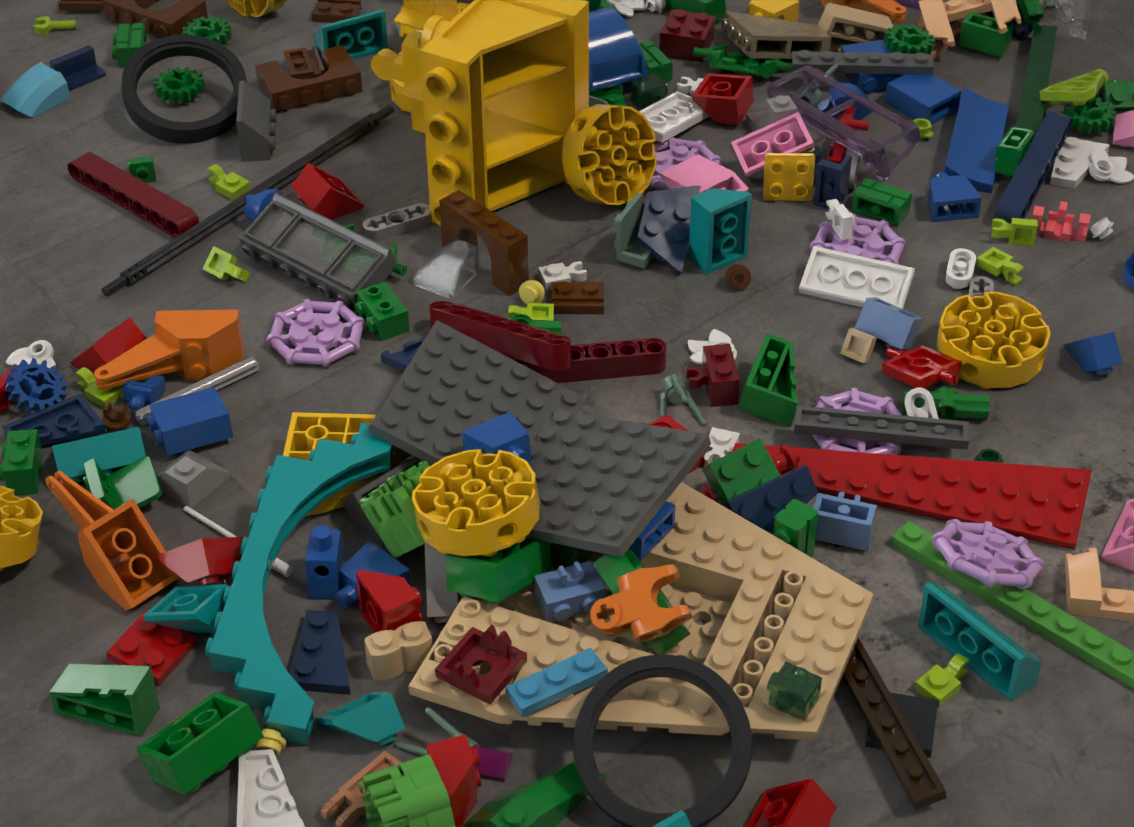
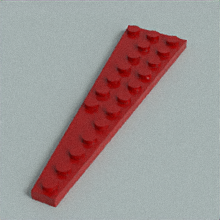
(1017, 498)

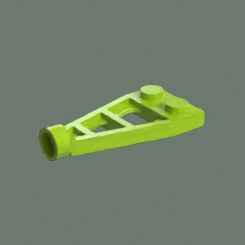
(1075, 90)

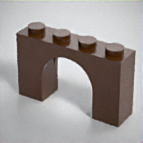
(157, 22)
(287, 93)
(508, 246)

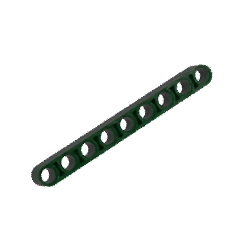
(1036, 77)

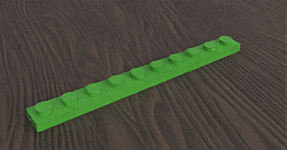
(1026, 608)

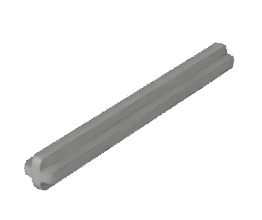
(218, 380)

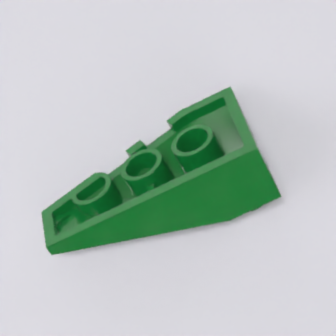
(535, 804)

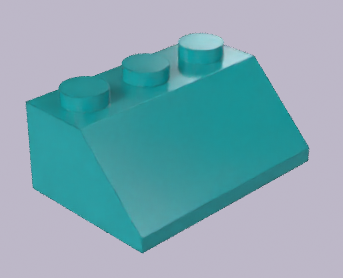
(359, 35)
(719, 228)
(109, 451)

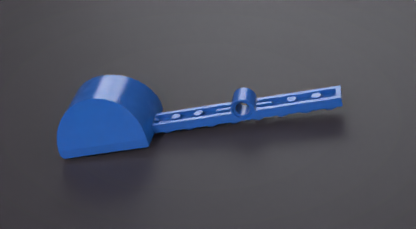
(613, 51)

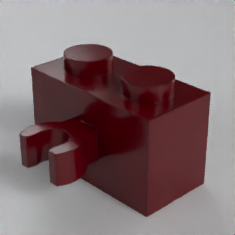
(717, 374)

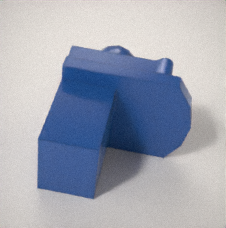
(142, 394)

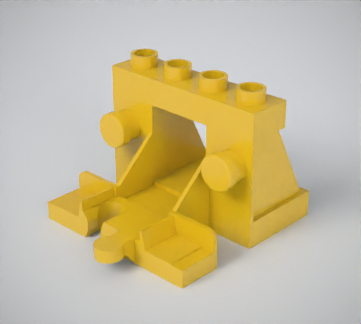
(492, 92)

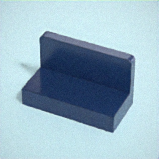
(78, 67)
(832, 181)

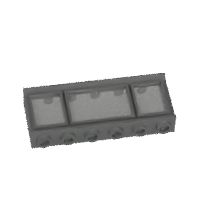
(316, 250)

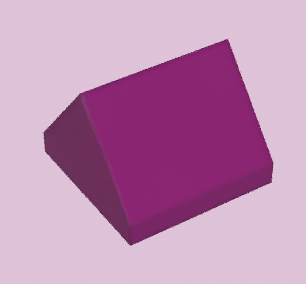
(494, 763)

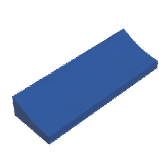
(975, 138)

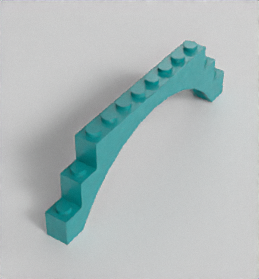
(241, 634)

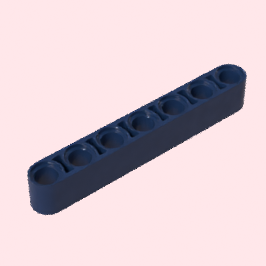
(1034, 167)

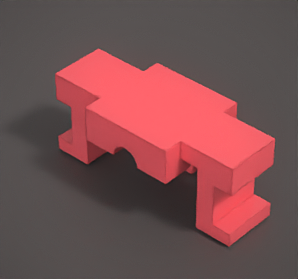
(1064, 229)

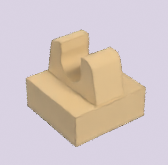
(858, 345)

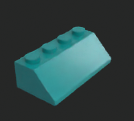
(989, 650)

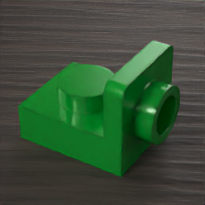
(143, 169)

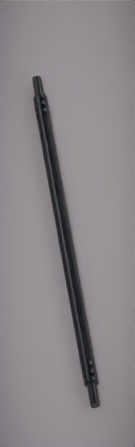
(236, 207)

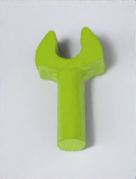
(45, 25)

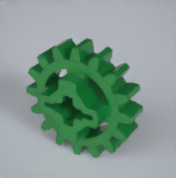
(209, 28)
(909, 39)
(179, 85)
(1091, 116)

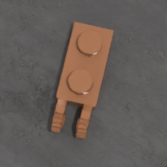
(350, 793)

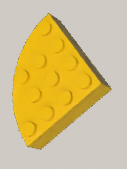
(305, 433)

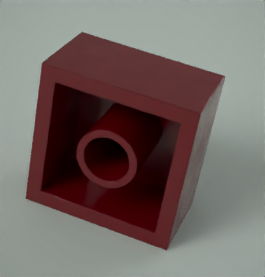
(684, 32)

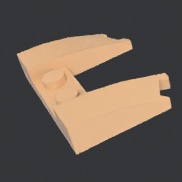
(937, 14)
(1086, 595)

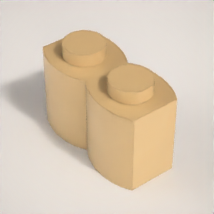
(397, 651)

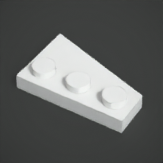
(1074, 162)
(264, 793)

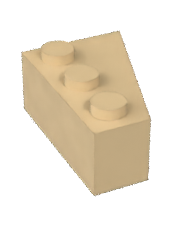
(852, 25)

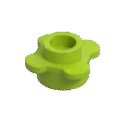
(924, 128)

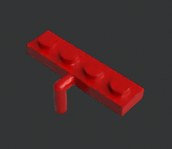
(838, 151)

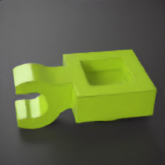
(228, 185)
(1018, 232)
(998, 262)
(223, 265)
(536, 311)
(95, 394)
(943, 683)

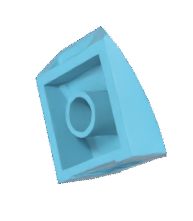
(37, 91)

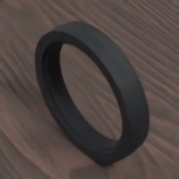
(181, 46)
(669, 667)

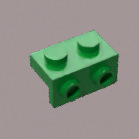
(1118, 94)

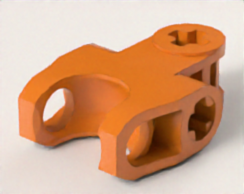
(637, 605)

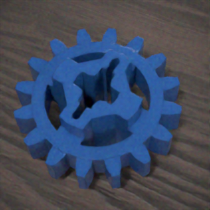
(35, 385)

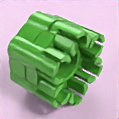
(393, 511)
(407, 796)

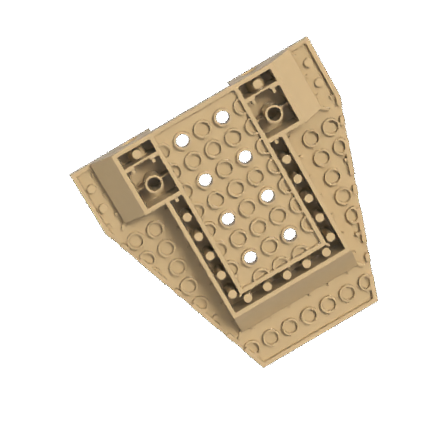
(761, 609)

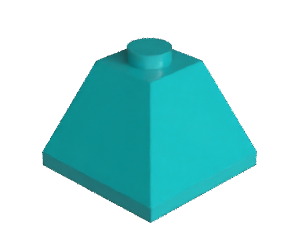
(189, 608)
(367, 718)

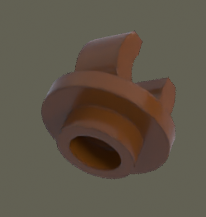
(737, 277)
(116, 418)

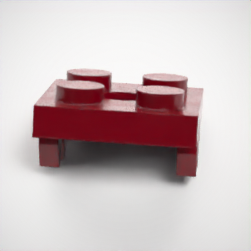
(479, 648)

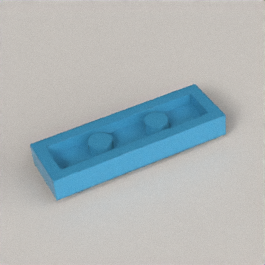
(556, 682)

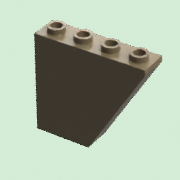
(771, 36)

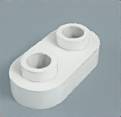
(960, 268)
(929, 408)

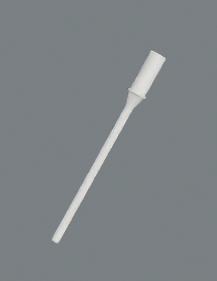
(279, 565)

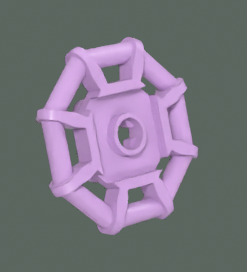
(676, 154)
(863, 240)
(330, 331)
(858, 402)
(988, 554)

